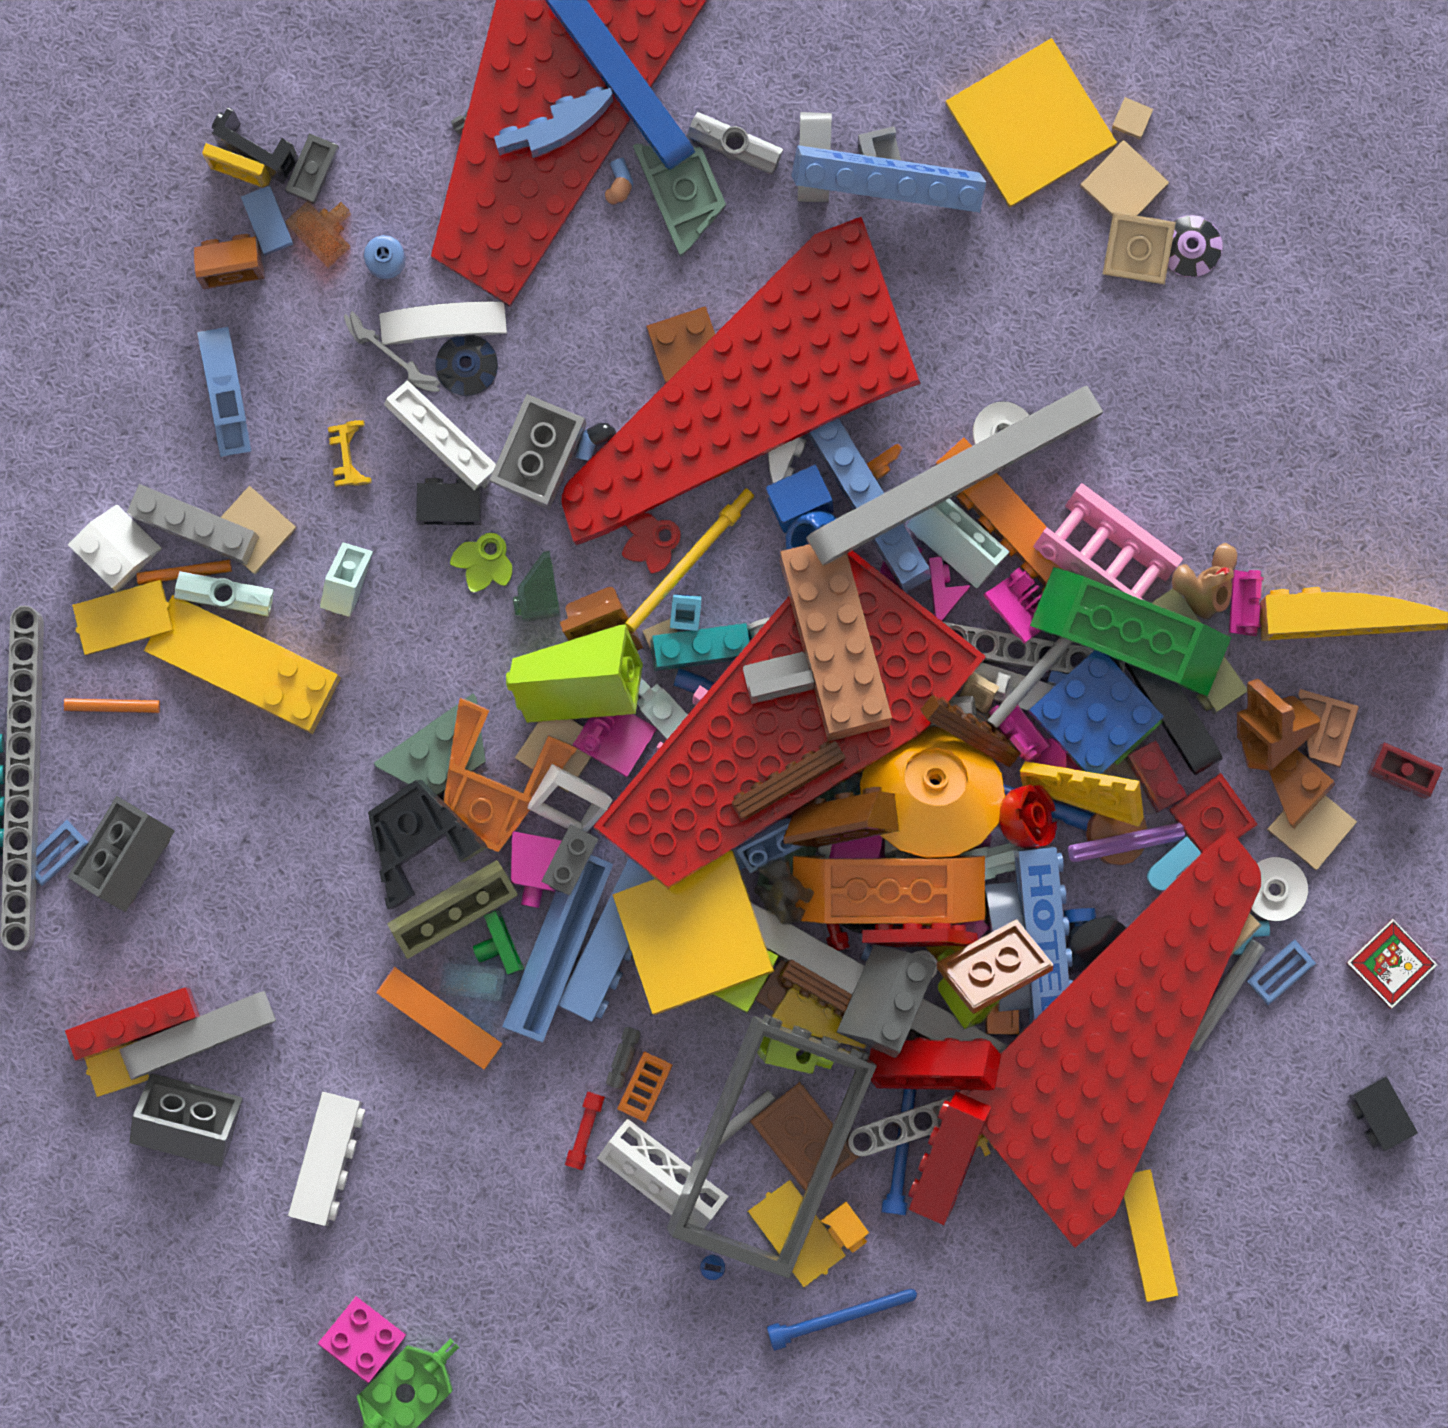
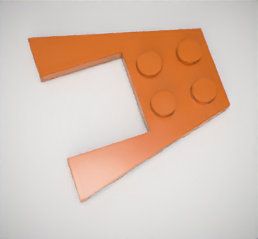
(482, 803)

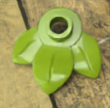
(481, 566)

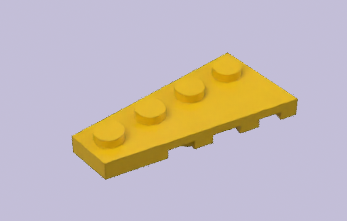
(1095, 792)

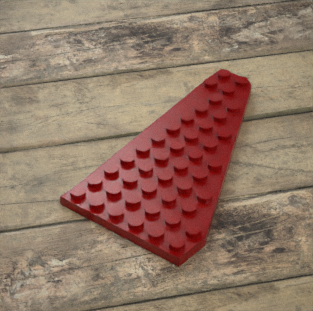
(784, 365)
(1101, 1059)

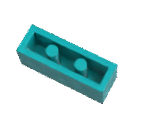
(698, 647)

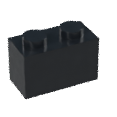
(448, 503)
(1382, 1114)

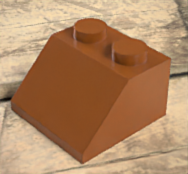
(228, 261)

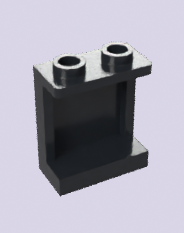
(278, 163)

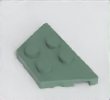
(684, 195)
(428, 753)

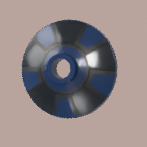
(466, 380)

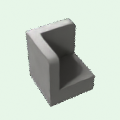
(879, 144)

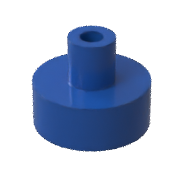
(1080, 916)

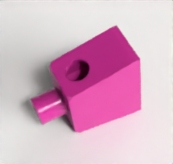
(529, 864)

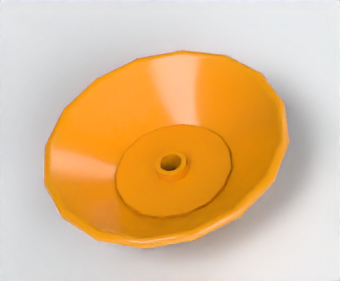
(945, 816)

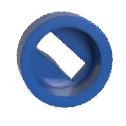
(714, 1260)

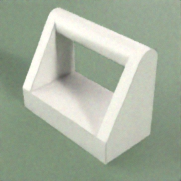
(556, 776)

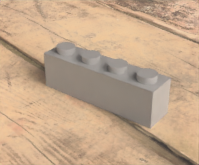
(192, 524)

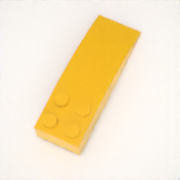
(1342, 614)
(245, 665)

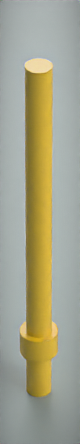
(727, 517)

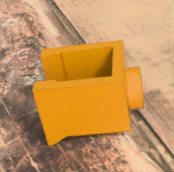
(846, 1227)

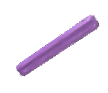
(1126, 842)

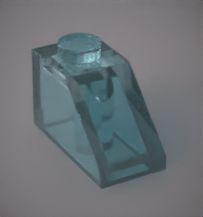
(473, 982)

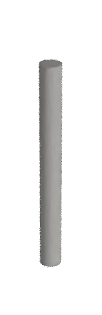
(1029, 682)

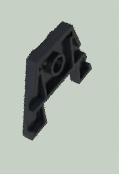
(408, 826)

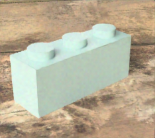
(959, 541)

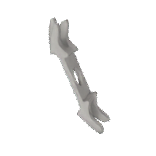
(364, 335)

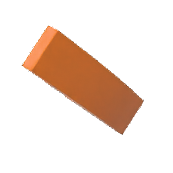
(439, 1018)

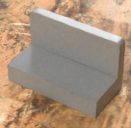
(778, 677)

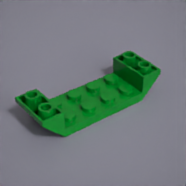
(1131, 630)

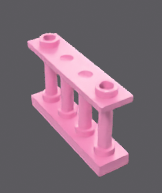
(1117, 528)

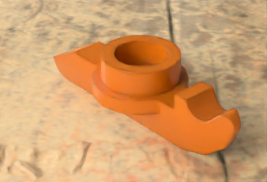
(879, 465)

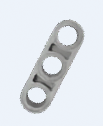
(815, 133)

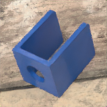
(799, 495)

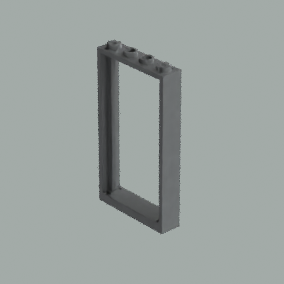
(799, 1038)

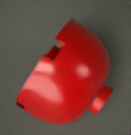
(1027, 817)

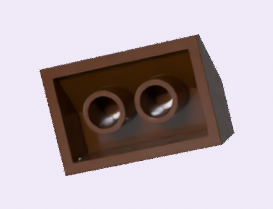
(843, 819)

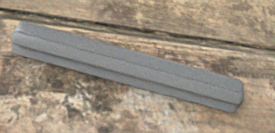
(1227, 991)

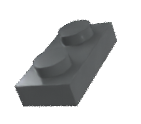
(312, 168)

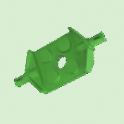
(415, 1367)

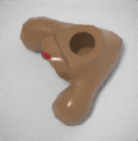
(1212, 588)

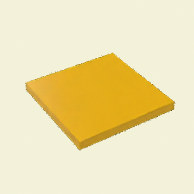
(1030, 122)
(693, 935)

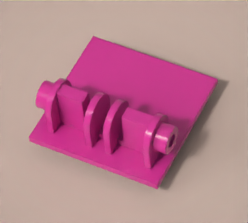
(1016, 603)
(615, 740)
(361, 1339)

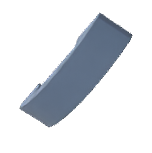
(1002, 908)

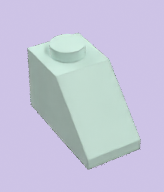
(345, 579)

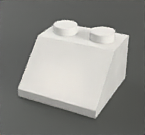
(115, 547)

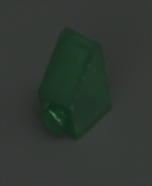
(538, 592)

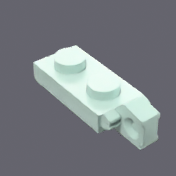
(660, 708)

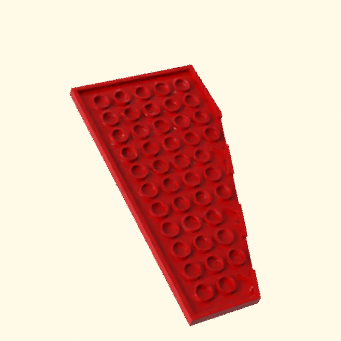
(511, 205)
(680, 803)

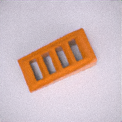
(656, 1062)

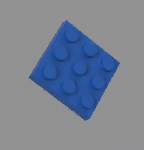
(1095, 713)

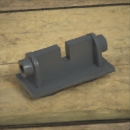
(569, 860)

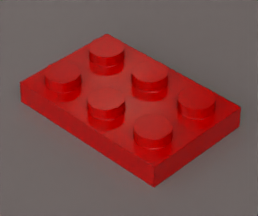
(919, 936)

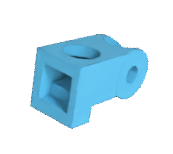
(685, 612)
(1172, 864)

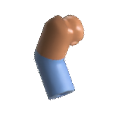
(622, 184)

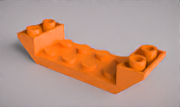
(892, 889)

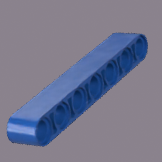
(624, 80)

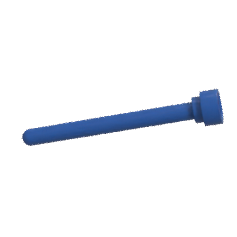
(895, 1201)
(782, 1335)

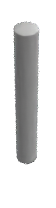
(747, 1115)

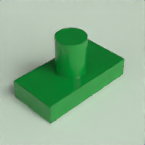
(499, 944)

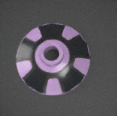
(1196, 261)

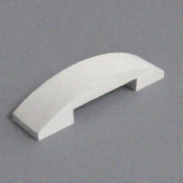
(442, 321)

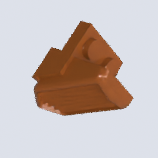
(596, 613)
(1272, 726)

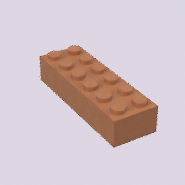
(835, 643)

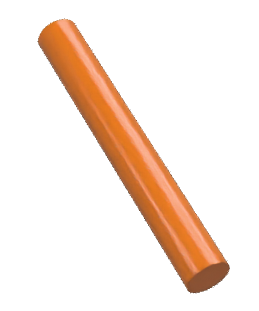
(172, 573)
(112, 705)

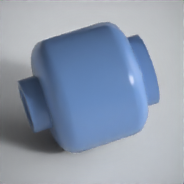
(393, 262)

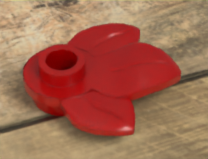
(646, 544)

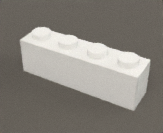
(325, 1159)

